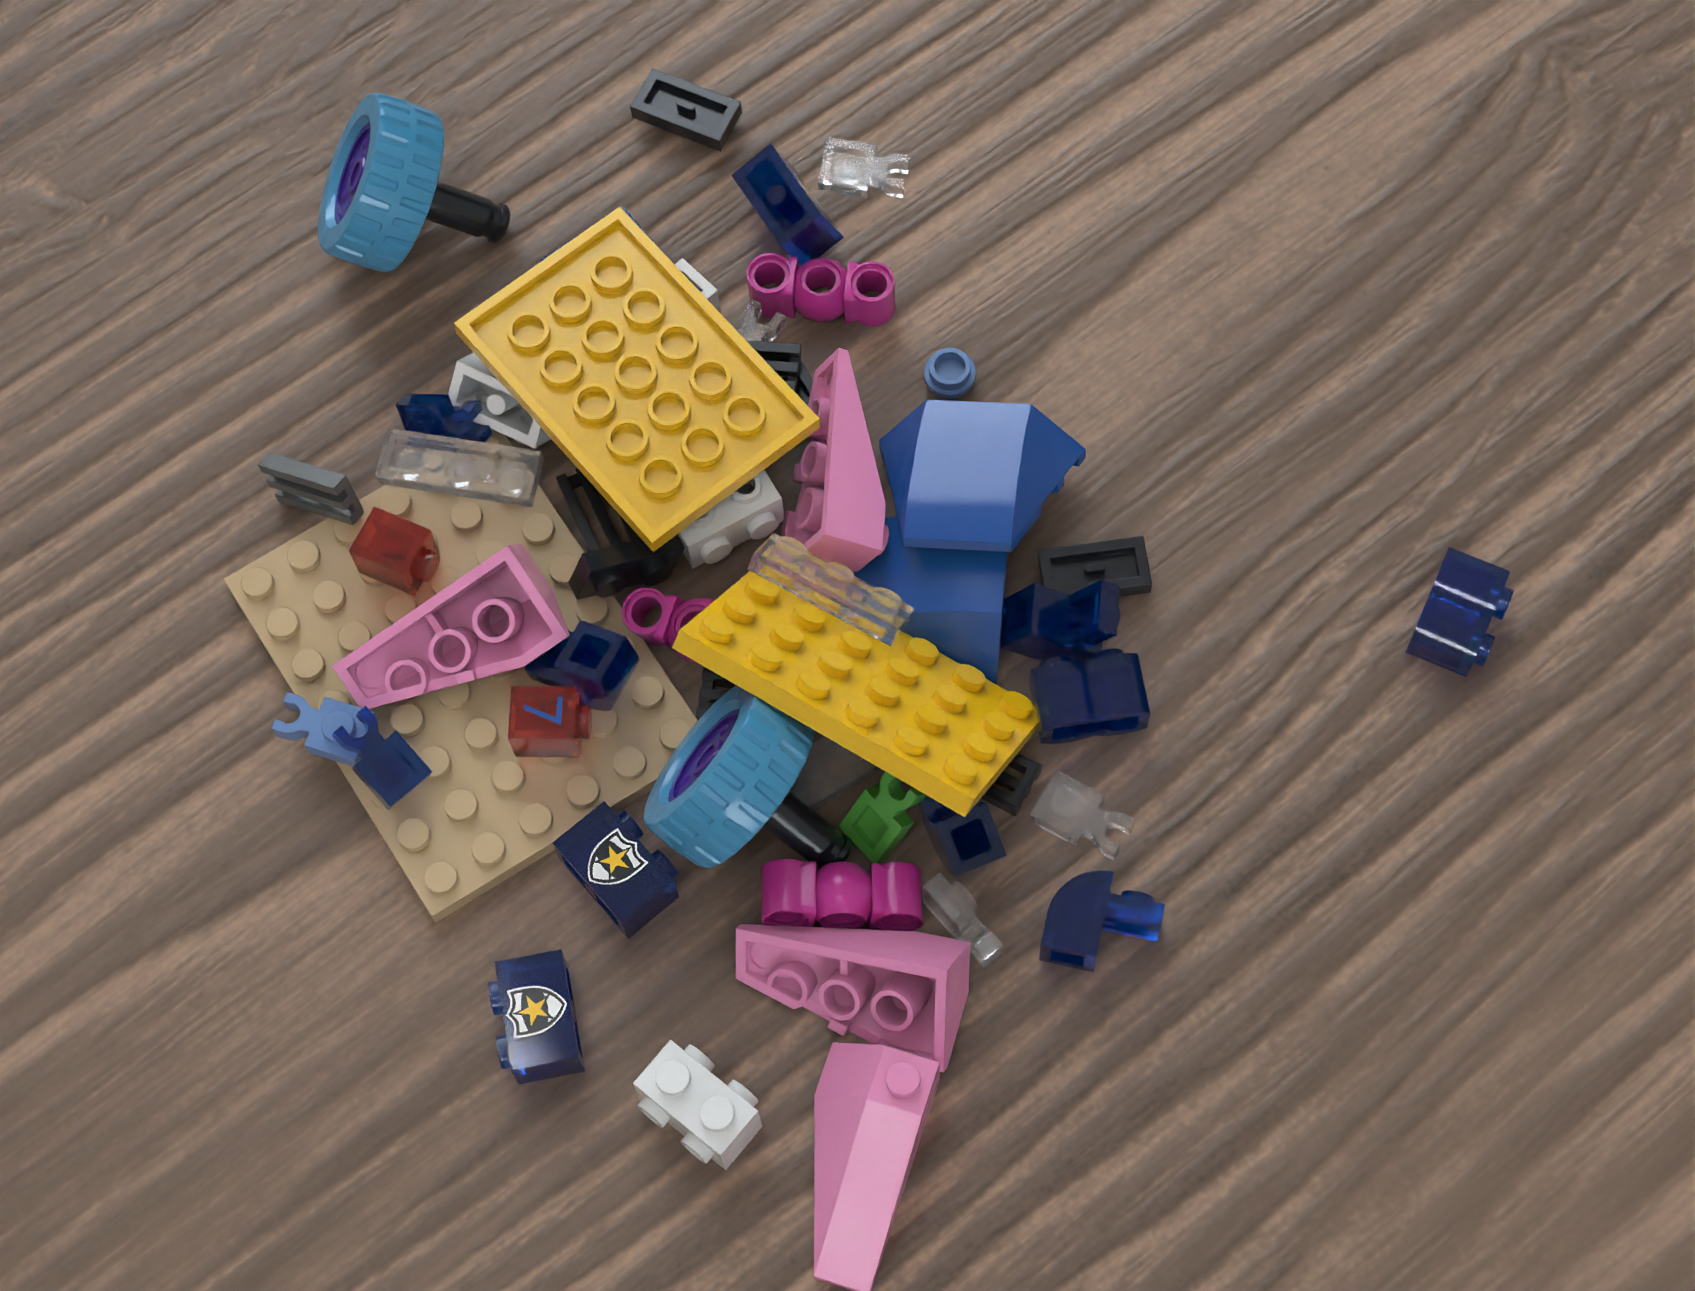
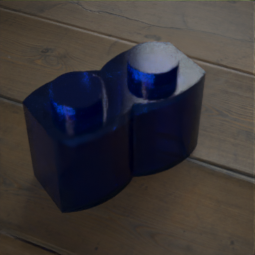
(1459, 613)
(1089, 696)

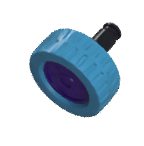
(388, 185)
(734, 780)

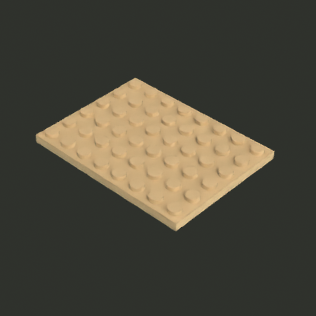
(481, 806)

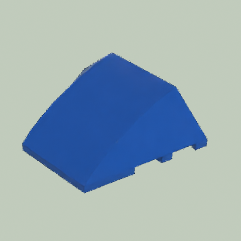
(974, 472)
(953, 595)

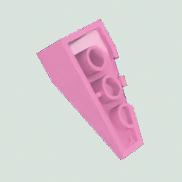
(840, 489)
(472, 629)
(866, 982)
(865, 1142)

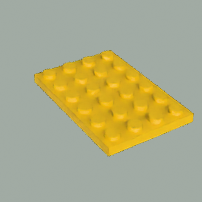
(637, 378)
(891, 705)

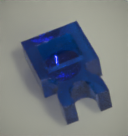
(437, 416)
(387, 765)

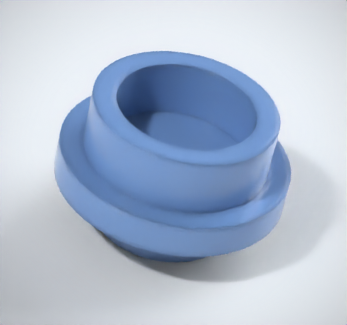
(949, 373)

